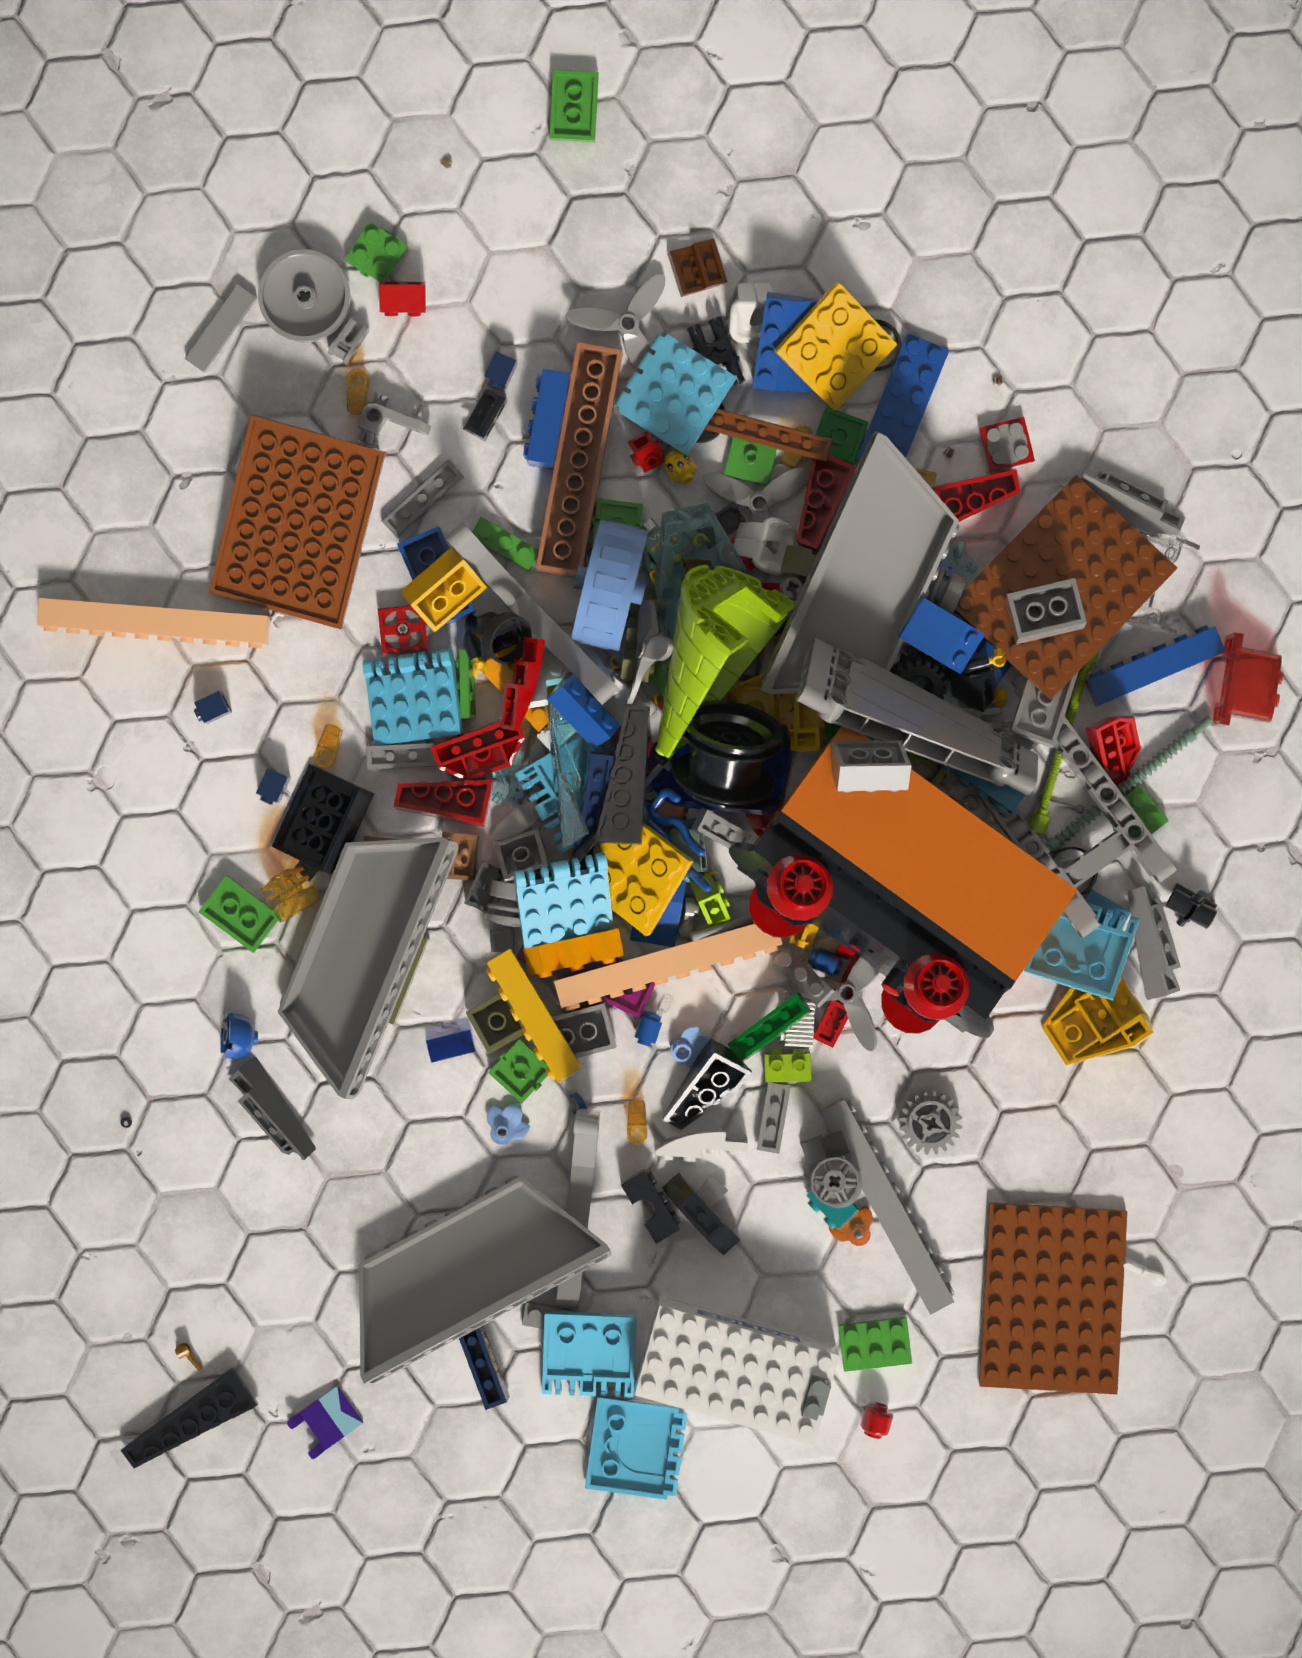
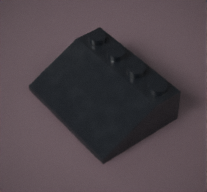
(322, 819)

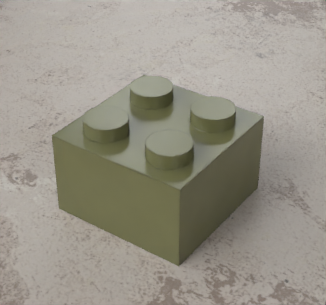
(495, 1023)

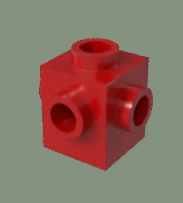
(646, 452)

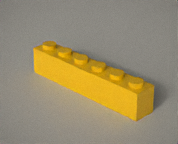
(534, 1016)

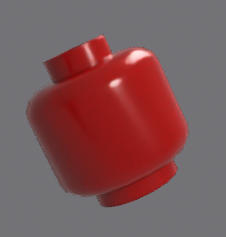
(876, 1420)

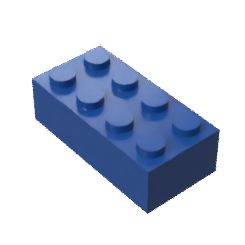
(548, 419)
(424, 550)

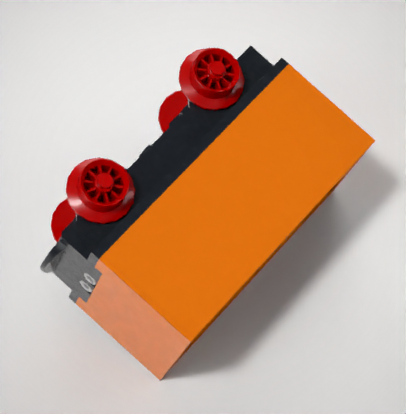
(908, 889)

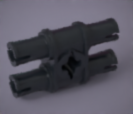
(722, 343)

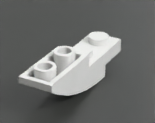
(691, 1145)

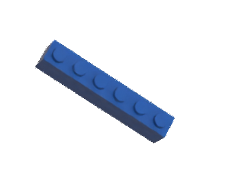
(1155, 666)

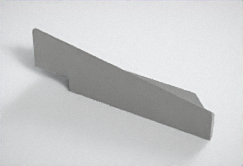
(1135, 503)
(1154, 945)

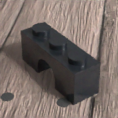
(642, 1187)

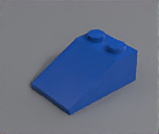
(941, 635)
(667, 926)

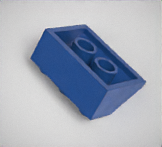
(583, 711)

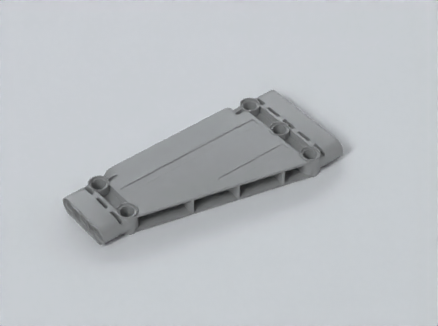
(890, 708)

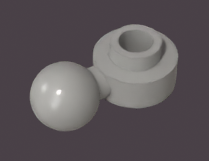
(689, 910)

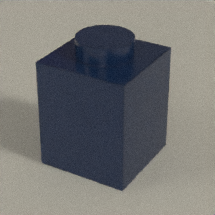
(500, 371)
(212, 707)
(272, 786)

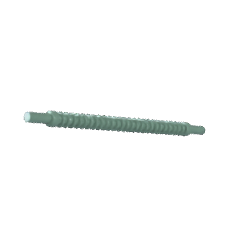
(1189, 735)

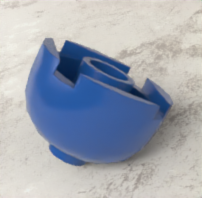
(237, 1036)

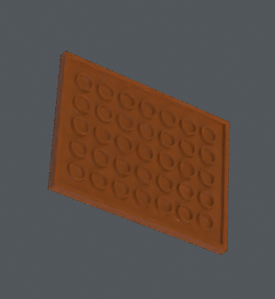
(297, 521)
(1067, 540)
(1053, 1298)

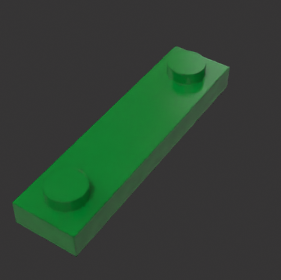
(770, 1027)

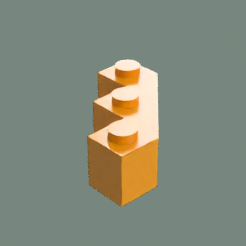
(574, 953)

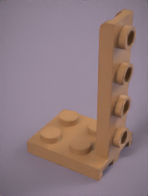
(466, 858)

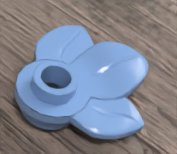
(692, 1042)
(508, 1120)

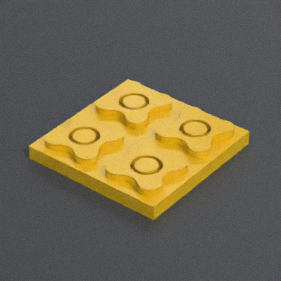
(835, 346)
(644, 878)

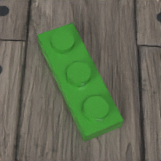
(505, 543)
(466, 686)

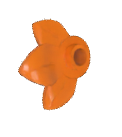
(861, 1221)

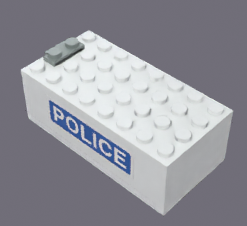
(737, 1370)

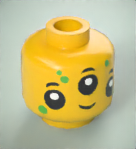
(679, 467)

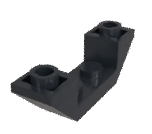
(700, 1214)

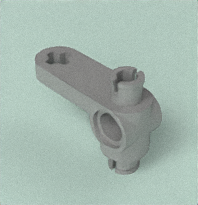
(370, 428)

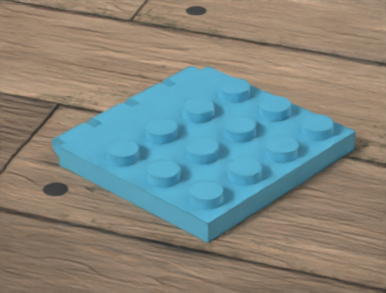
(674, 393)
(635, 1448)

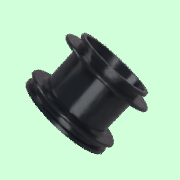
(728, 755)

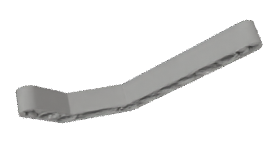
(523, 605)
(580, 1191)

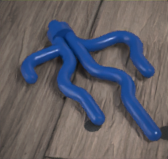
(657, 820)

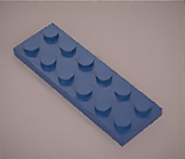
(907, 393)

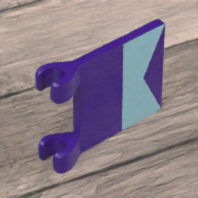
(329, 1419)

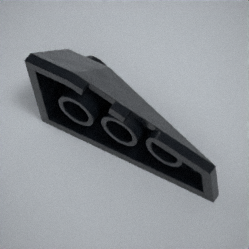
(710, 1079)

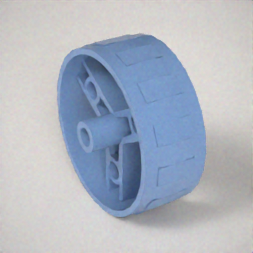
(609, 585)

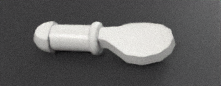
(1154, 1277)

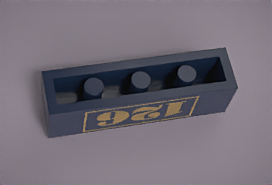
(484, 1368)

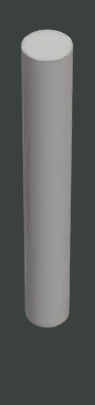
(721, 928)

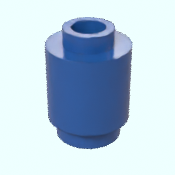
(825, 961)
(648, 1028)

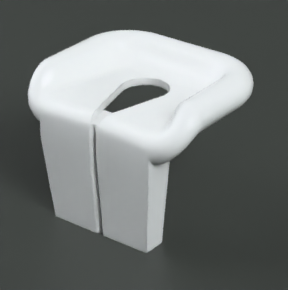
(750, 297)
(752, 541)

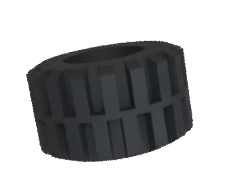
(922, 665)

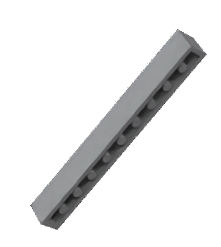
(889, 1209)

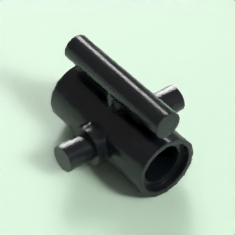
(1191, 906)

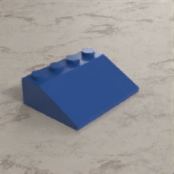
(780, 316)

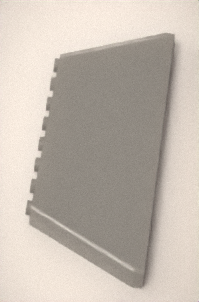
(869, 567)
(363, 952)
(466, 1273)

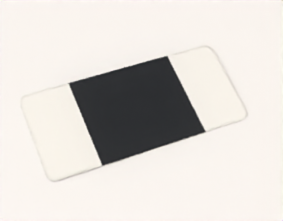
(316, 876)

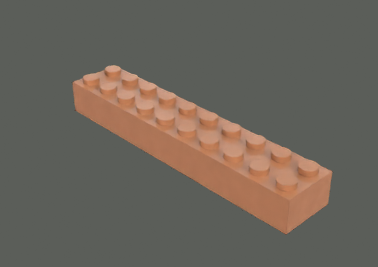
(579, 459)

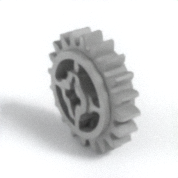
(948, 1131)

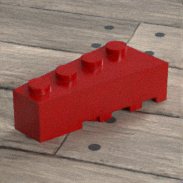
(978, 493)
(822, 499)
(453, 801)

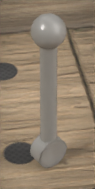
(1079, 808)

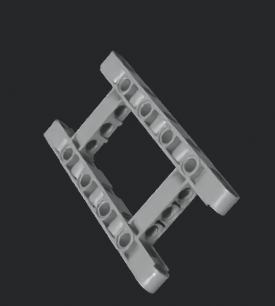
(1117, 812)

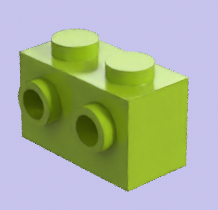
(712, 903)
(787, 1066)

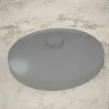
(304, 295)

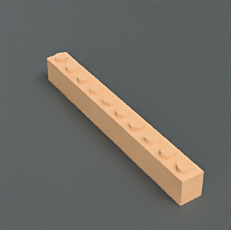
(153, 621)
(663, 964)

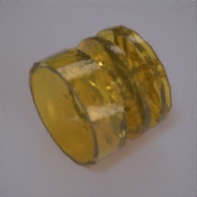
(290, 893)

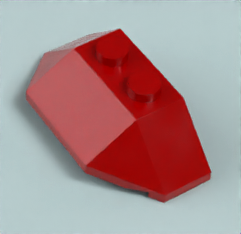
(1115, 745)
(478, 751)

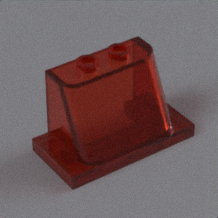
(1248, 683)

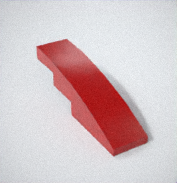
(521, 690)
(835, 1013)

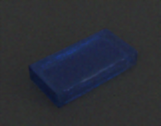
(450, 1046)

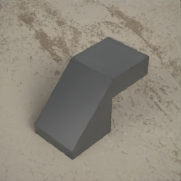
(825, 1147)

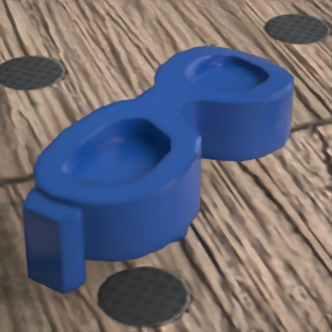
(579, 1100)

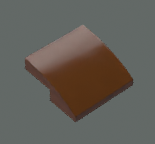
(697, 267)

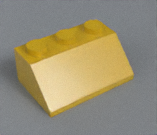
(443, 589)

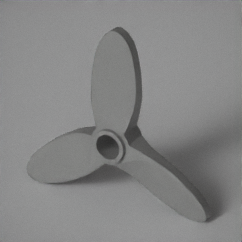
(608, 321)
(774, 493)
(650, 645)
(526, 814)
(859, 1017)

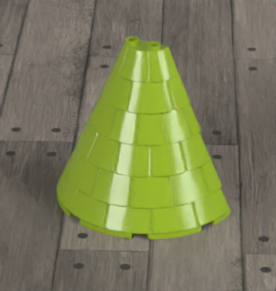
(717, 635)

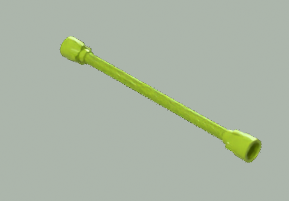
(1039, 820)

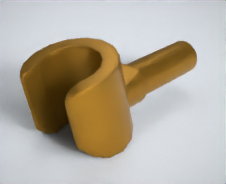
(184, 1350)

